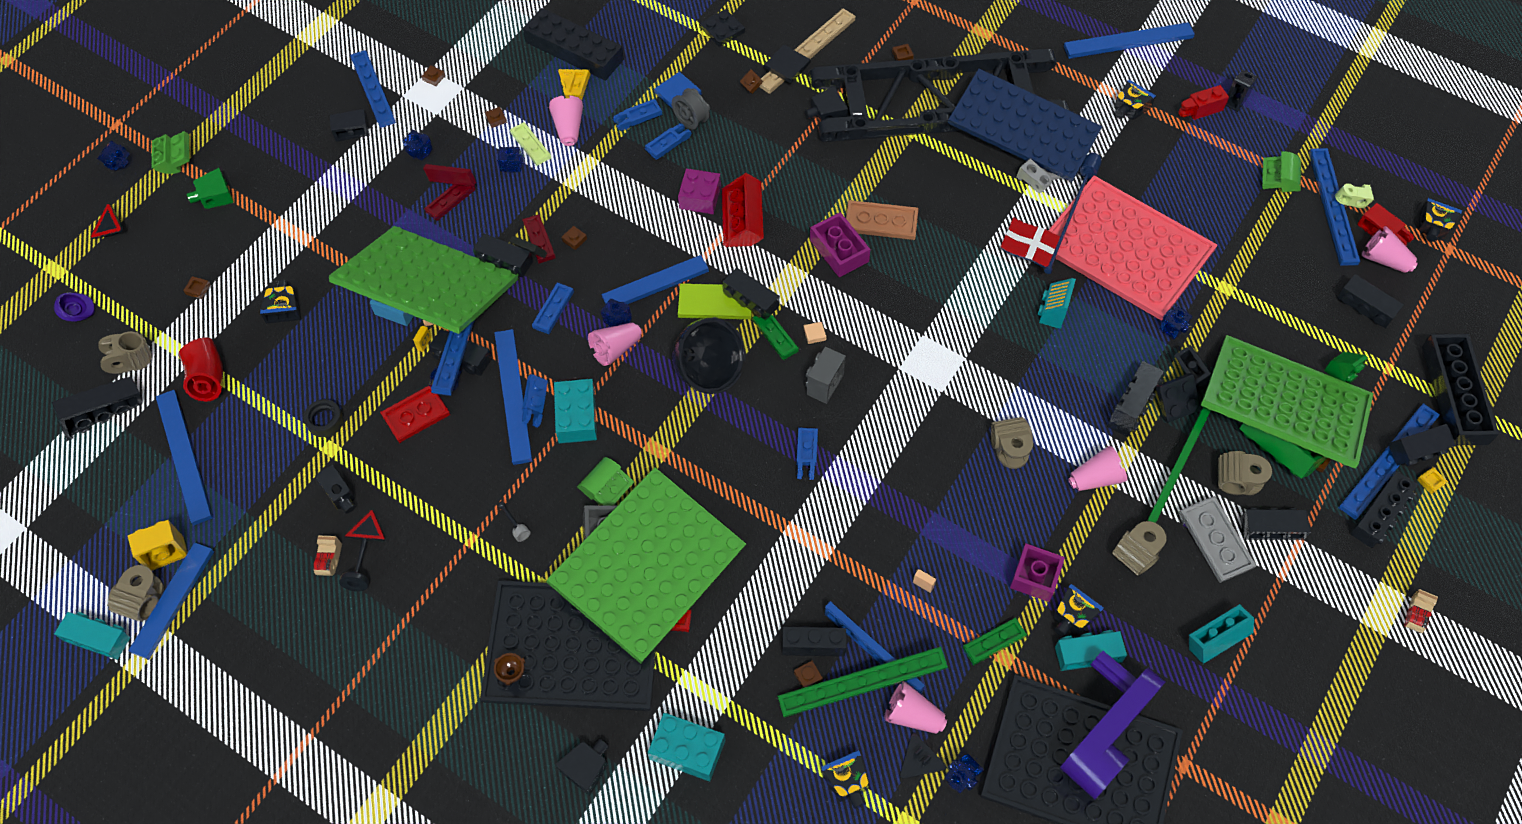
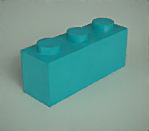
(1221, 633)
(92, 635)
(1082, 651)

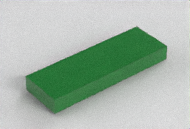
(776, 336)
(994, 641)

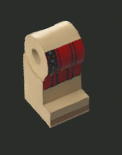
(327, 555)
(1420, 611)

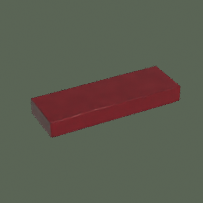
(449, 175)
(448, 200)
(538, 236)

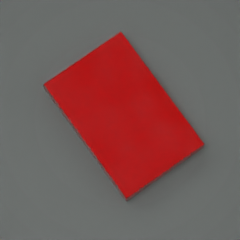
(414, 414)

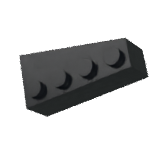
(1135, 399)
(95, 405)

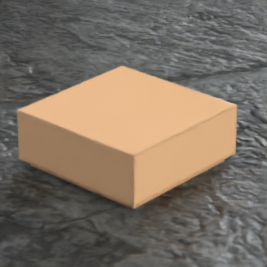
(814, 332)
(924, 580)

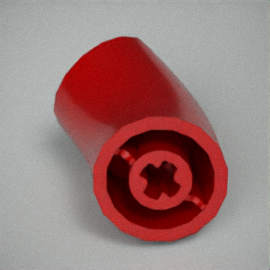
(202, 369)

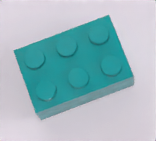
(575, 411)
(686, 746)

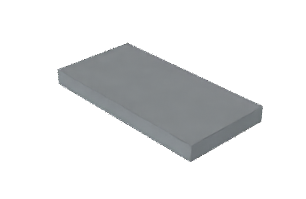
(1217, 539)

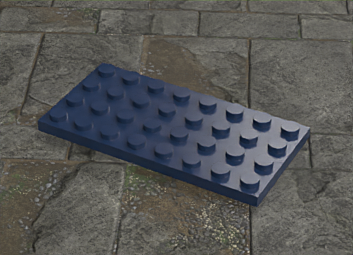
(1025, 124)

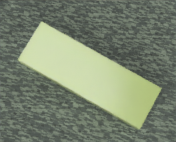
(530, 143)

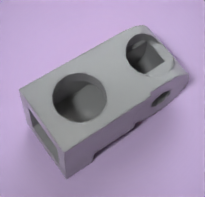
(1034, 176)

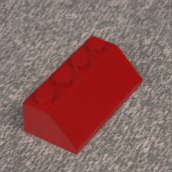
(742, 212)

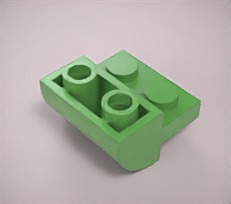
(170, 153)
(1282, 172)
(605, 483)

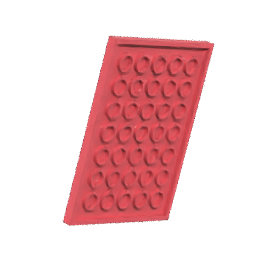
(1130, 247)

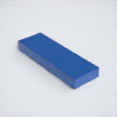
(552, 308)

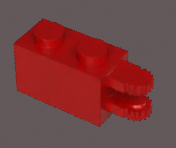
(1204, 103)
(1378, 217)

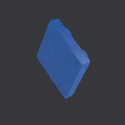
(673, 87)

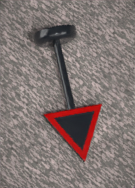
(366, 529)

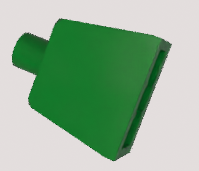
(211, 190)

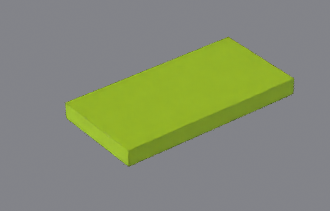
(709, 302)

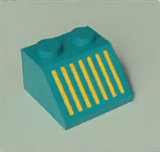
(1056, 303)

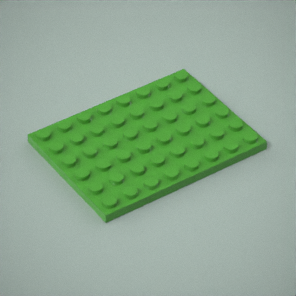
(424, 279)
(1289, 401)
(646, 564)

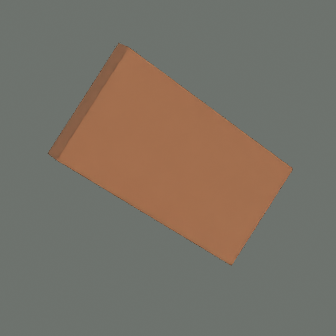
(882, 219)

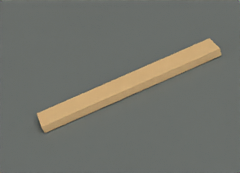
(813, 44)

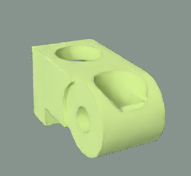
(1355, 196)

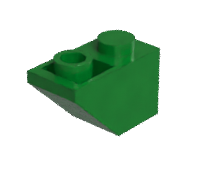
(1346, 366)

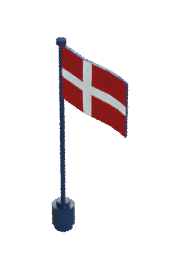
(1038, 243)

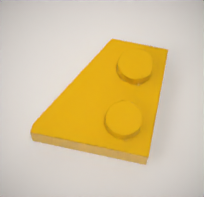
(574, 82)

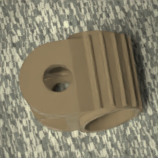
(126, 348)
(1012, 439)
(1239, 476)
(1139, 548)
(135, 599)

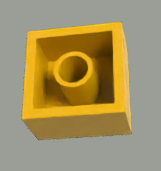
(157, 545)

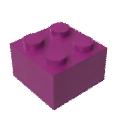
(699, 191)
(1037, 572)

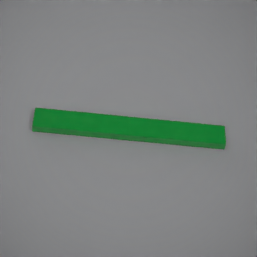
(1154, 515)
(862, 682)

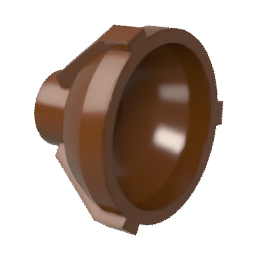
(507, 663)

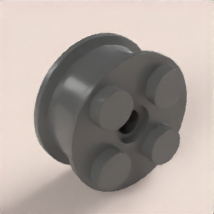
(690, 108)

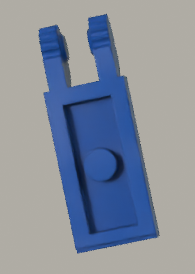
(637, 114)
(667, 141)
(534, 399)
(807, 450)

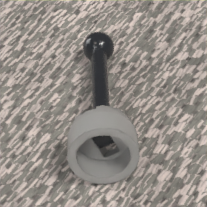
(519, 531)

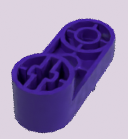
(1096, 758)

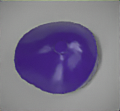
(74, 306)

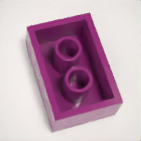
(839, 244)

